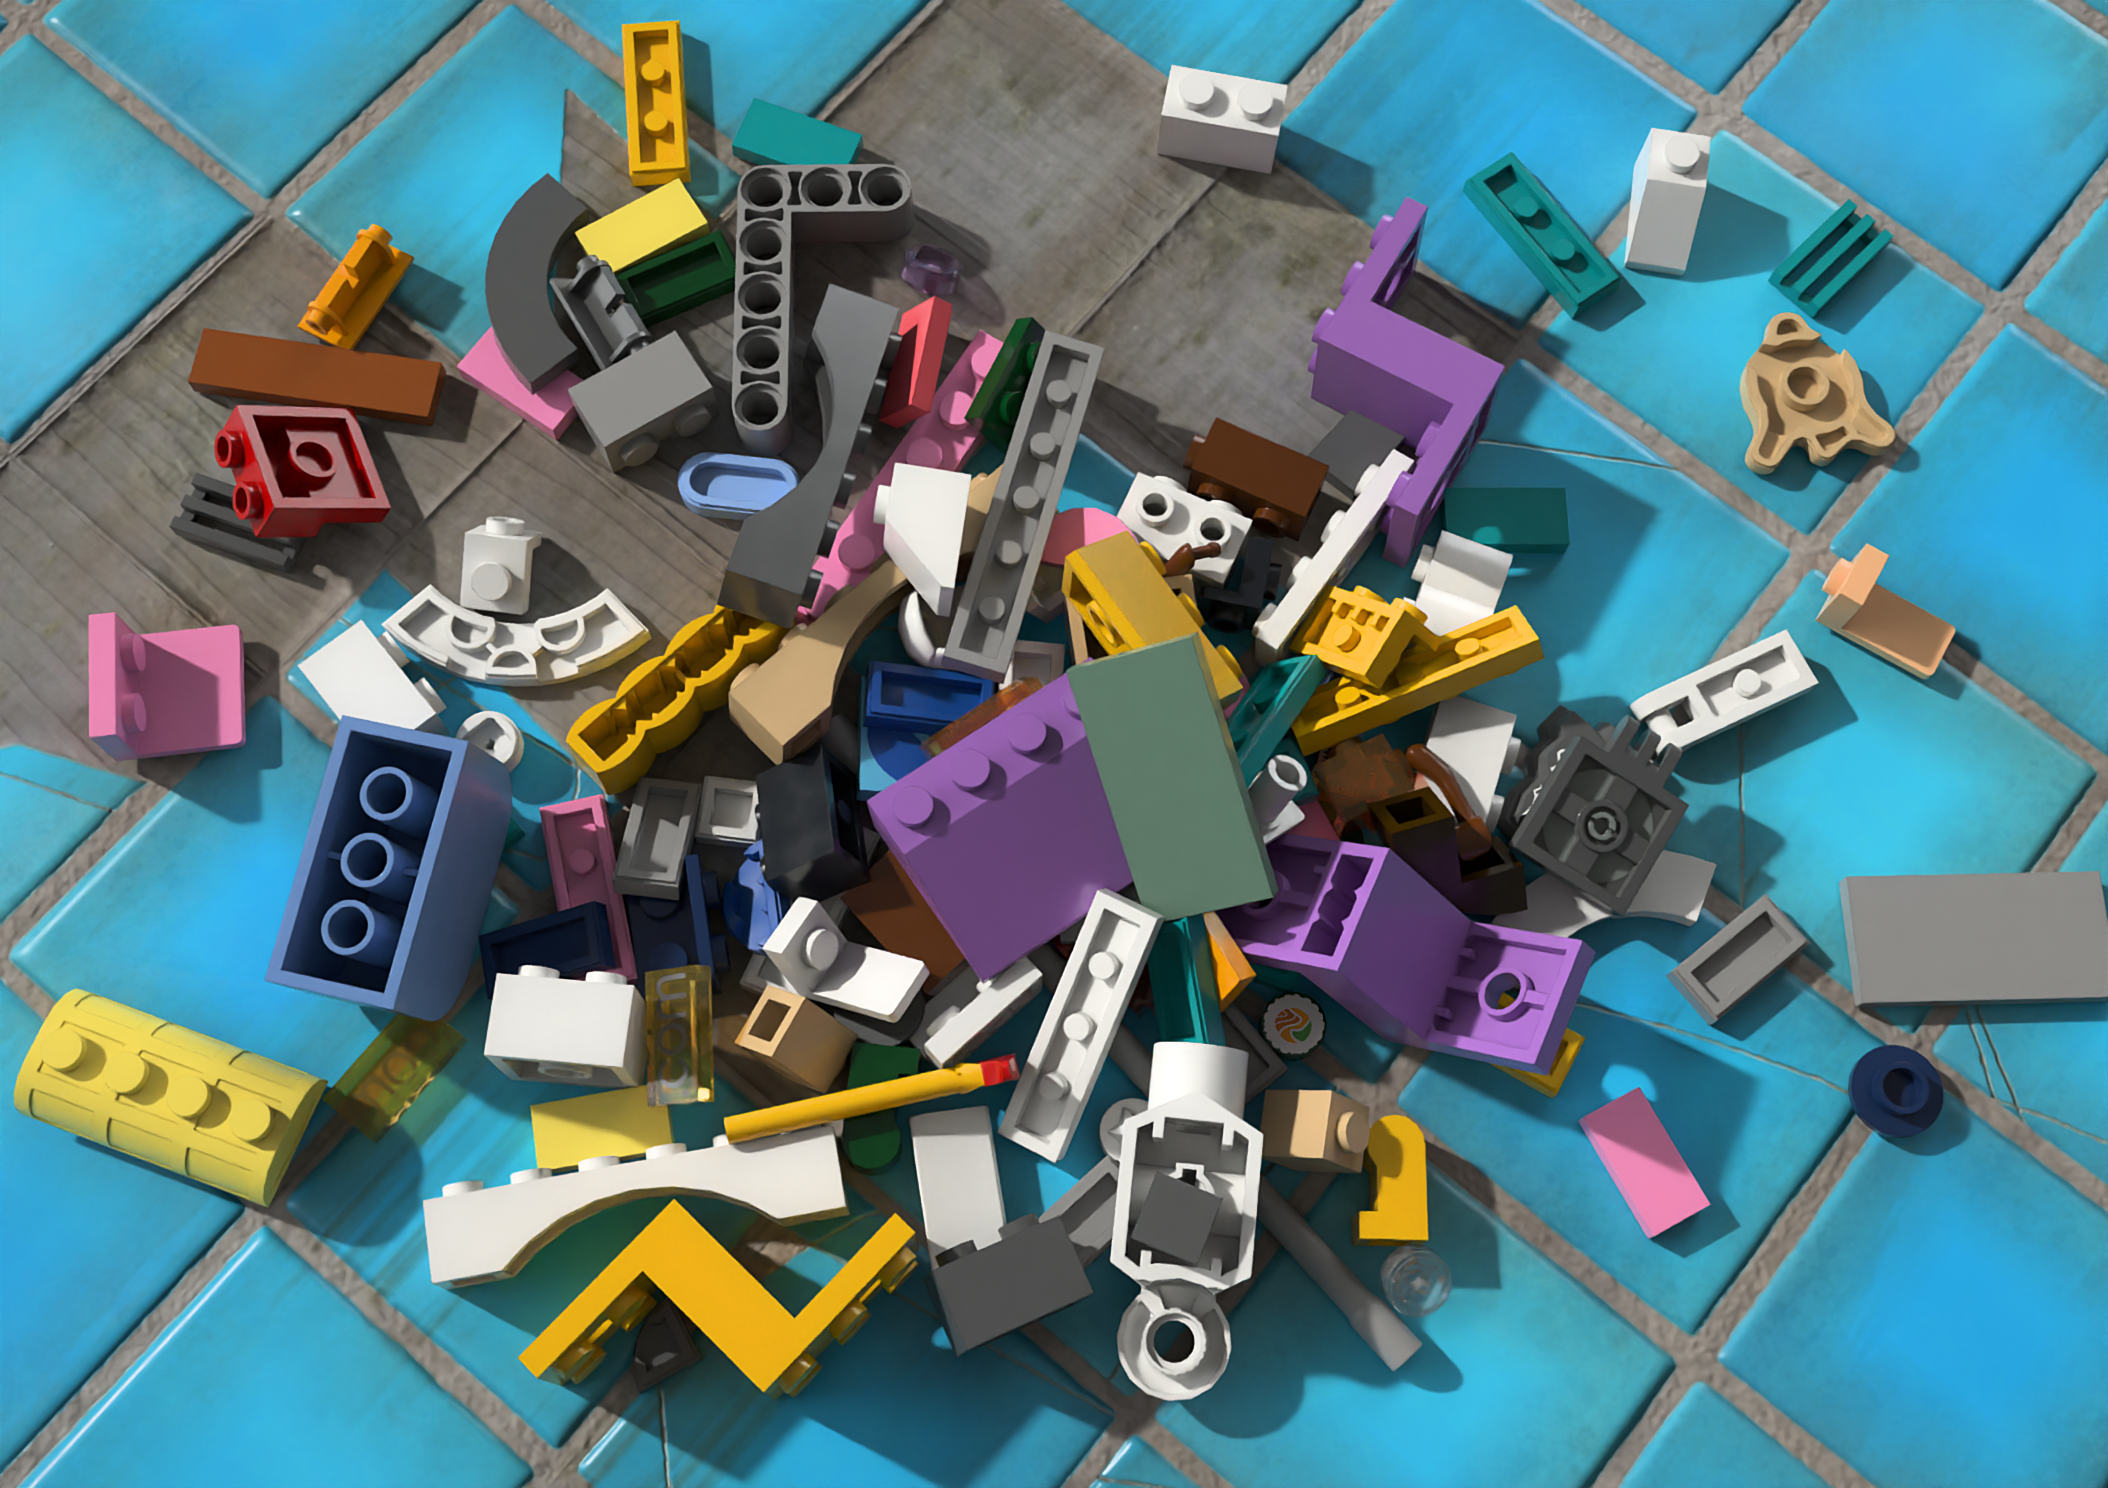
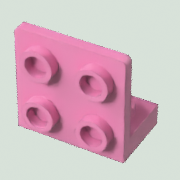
(165, 689)

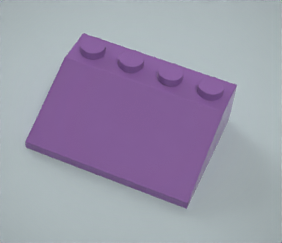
(1007, 831)

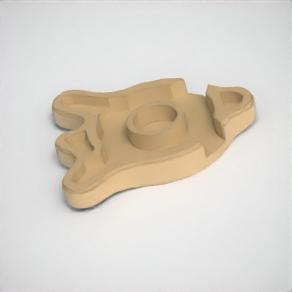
(1806, 398)

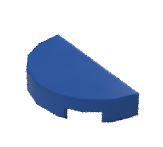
(750, 905)

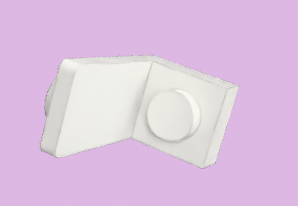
(839, 972)

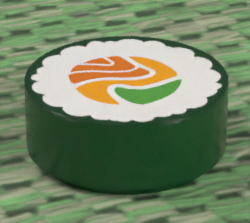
(1293, 1025)

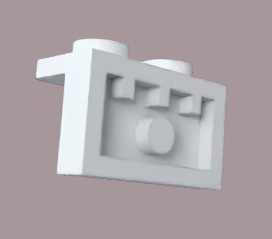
(971, 1012)

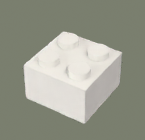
(568, 1029)

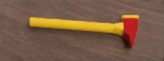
(872, 1098)

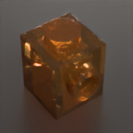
(1358, 776)

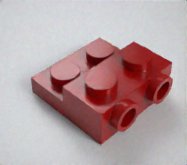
(299, 469)

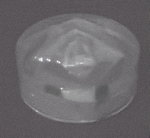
(1415, 1280)

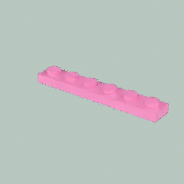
(934, 441)

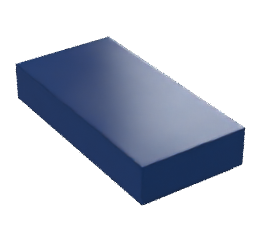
(919, 697)

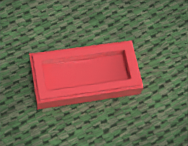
(917, 363)

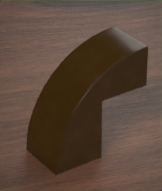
(1425, 838)

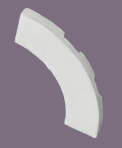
(513, 653)
(1670, 892)

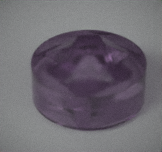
(931, 269)

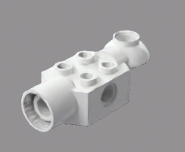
(1199, 1138)

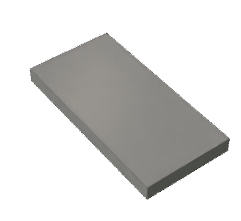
(1976, 938)

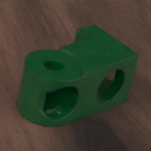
(873, 1139)

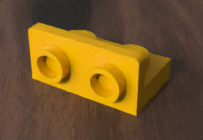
(1362, 633)

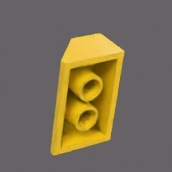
(1130, 605)

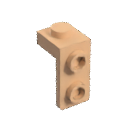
(1881, 618)

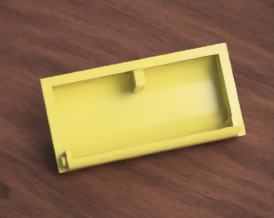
(167, 1095)

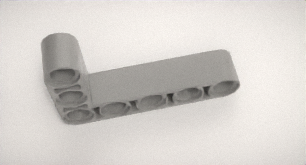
(773, 281)

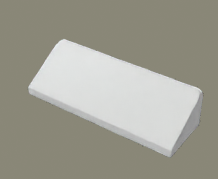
(957, 1178)

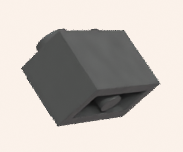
(1007, 1283)

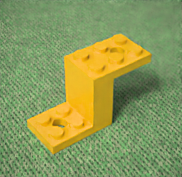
(723, 1302)

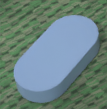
(733, 484)

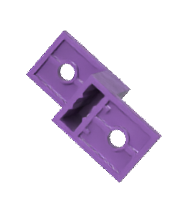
(1403, 378)
(1408, 957)

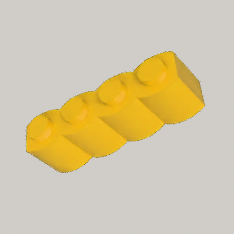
(668, 696)

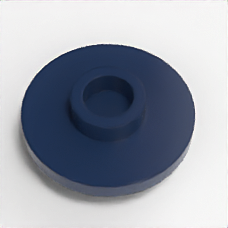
(1895, 1091)

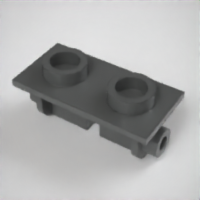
(591, 306)

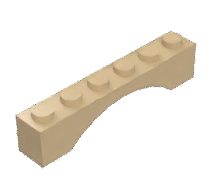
(792, 695)

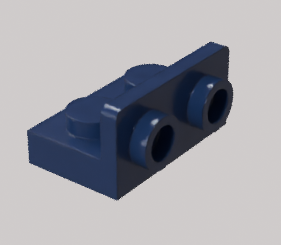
(681, 930)

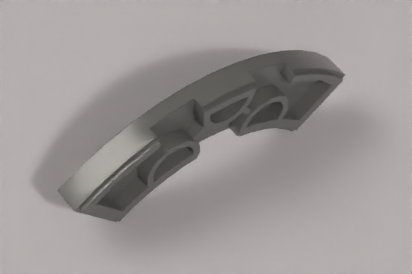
(518, 282)

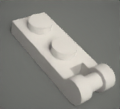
(1727, 692)

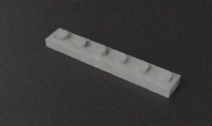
(1022, 508)

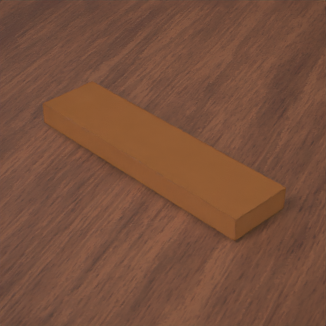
(317, 376)

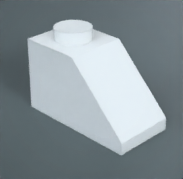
(1666, 200)
(925, 528)

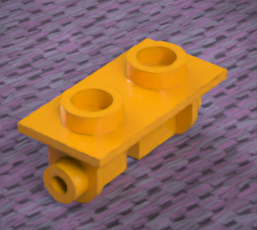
(356, 289)

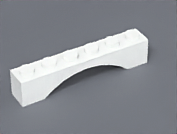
(497, 1230)

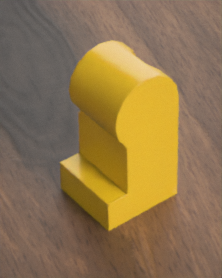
(1396, 1186)

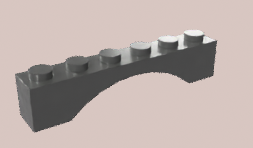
(778, 545)

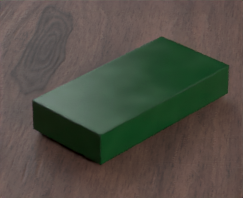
(680, 279)

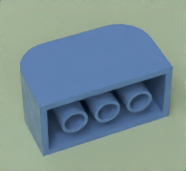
(394, 871)

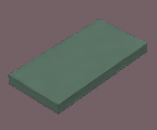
(1173, 778)

